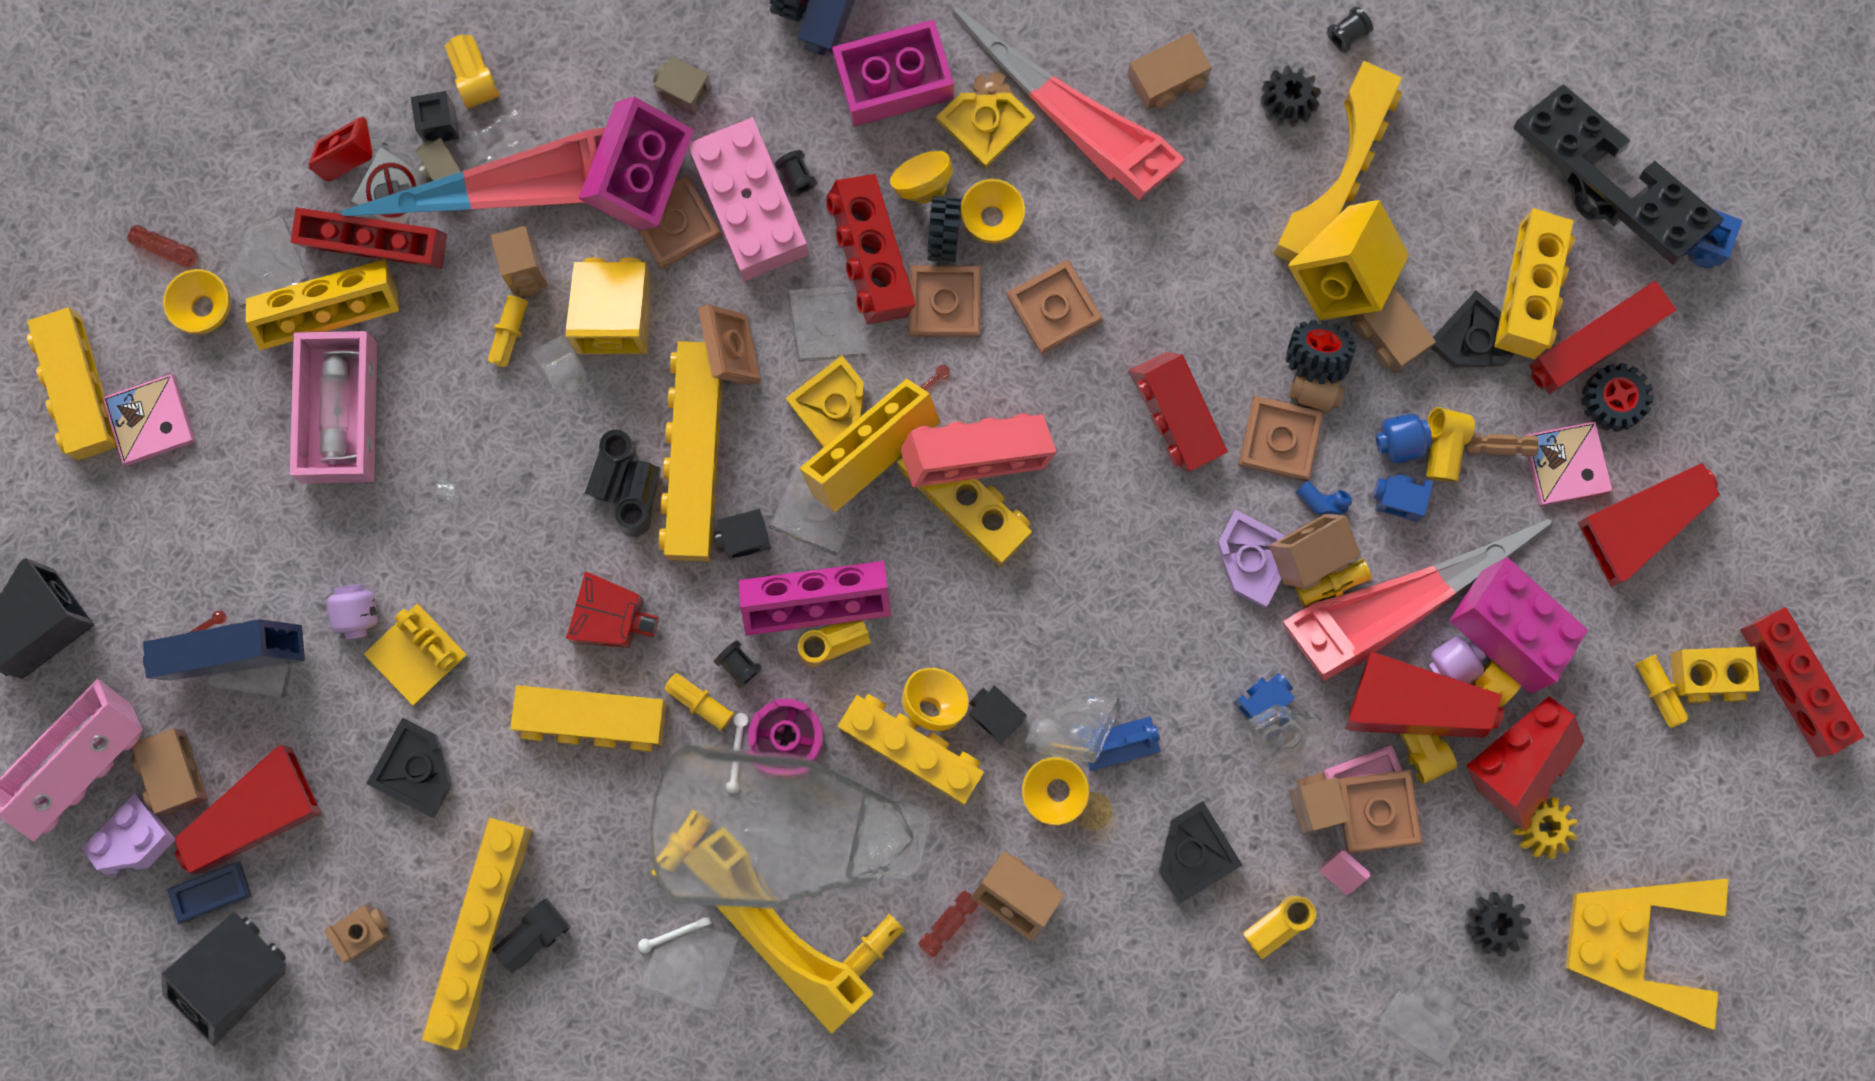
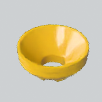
(923, 177)
(992, 194)
(186, 290)
(941, 690)
(1036, 793)

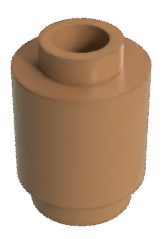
(1317, 395)

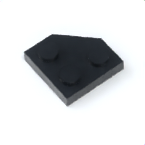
(1471, 336)
(413, 769)
(1195, 853)

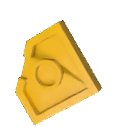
(985, 123)
(829, 401)

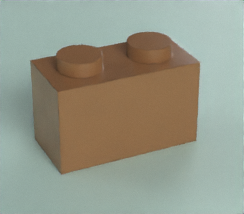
(1169, 72)
(519, 261)
(1394, 333)
(1315, 551)
(168, 772)
(1318, 803)
(1018, 895)

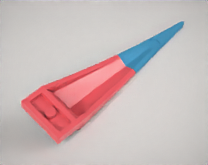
(530, 178)

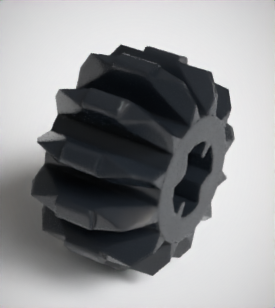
(1289, 108)
(1488, 913)

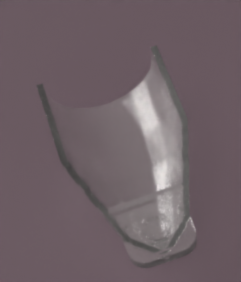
(773, 829)

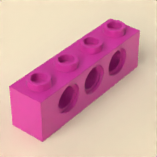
(814, 598)

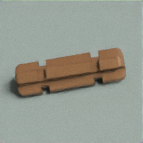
(1503, 445)

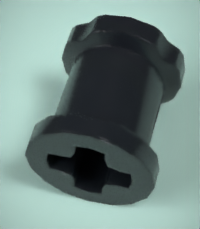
(1350, 29)
(796, 173)
(737, 664)

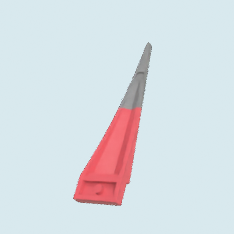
(1110, 141)
(1352, 626)

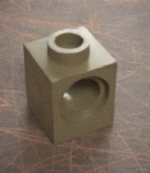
(681, 85)

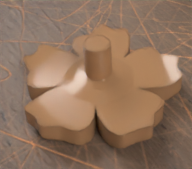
(993, 86)

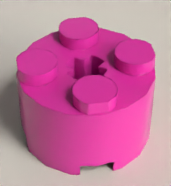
(785, 714)

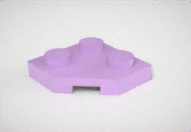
(1249, 558)
(128, 839)

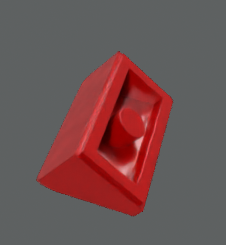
(342, 150)

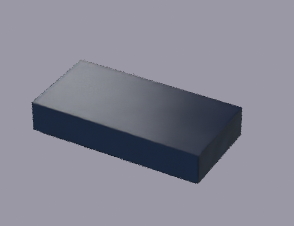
(209, 892)

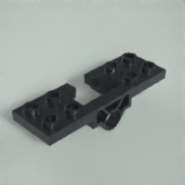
(1576, 138)

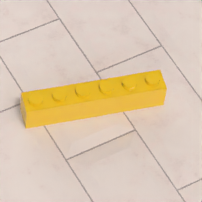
(692, 456)

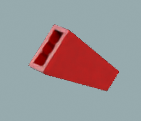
(1602, 338)
(1642, 524)
(1420, 702)
(253, 810)

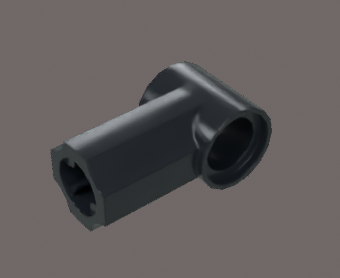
(610, 470)
(638, 495)
(536, 931)

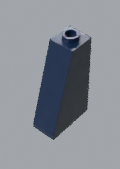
(824, 24)
(224, 650)

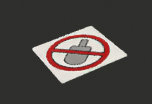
(386, 177)

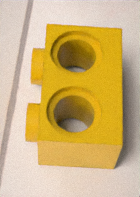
(1713, 667)

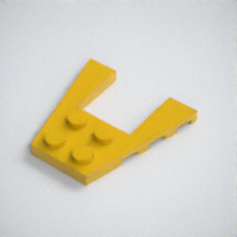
(1612, 935)

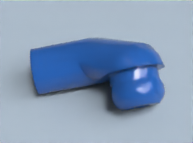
(1324, 504)

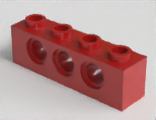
(865, 198)
(369, 238)
(1802, 683)

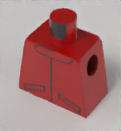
(608, 615)

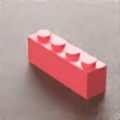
(977, 449)

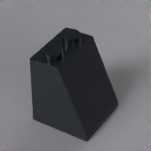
(37, 618)
(223, 976)

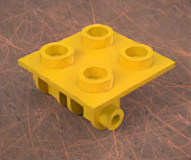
(415, 653)

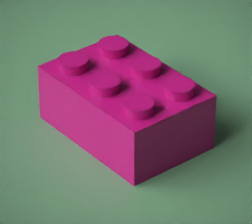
(893, 73)
(636, 164)
(1519, 625)

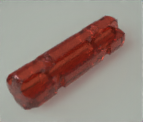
(162, 246)
(948, 924)

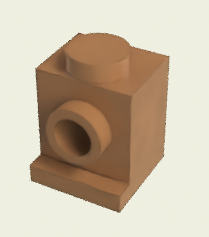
(374, 932)

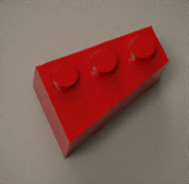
(1178, 410)
(1527, 760)

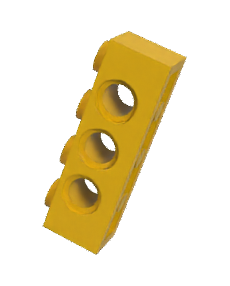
(322, 304)
(1516, 329)
(997, 544)

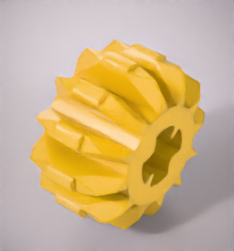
(1560, 830)

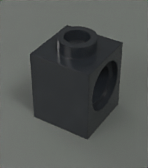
(435, 117)
(742, 534)
(996, 713)

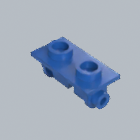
(1128, 743)

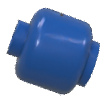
(1404, 438)

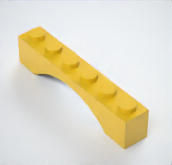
(1366, 105)
(468, 955)
(822, 984)

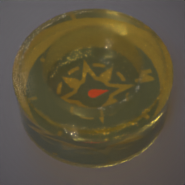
(1097, 812)

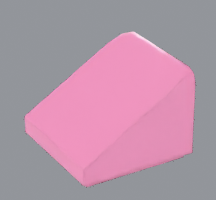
(1345, 871)

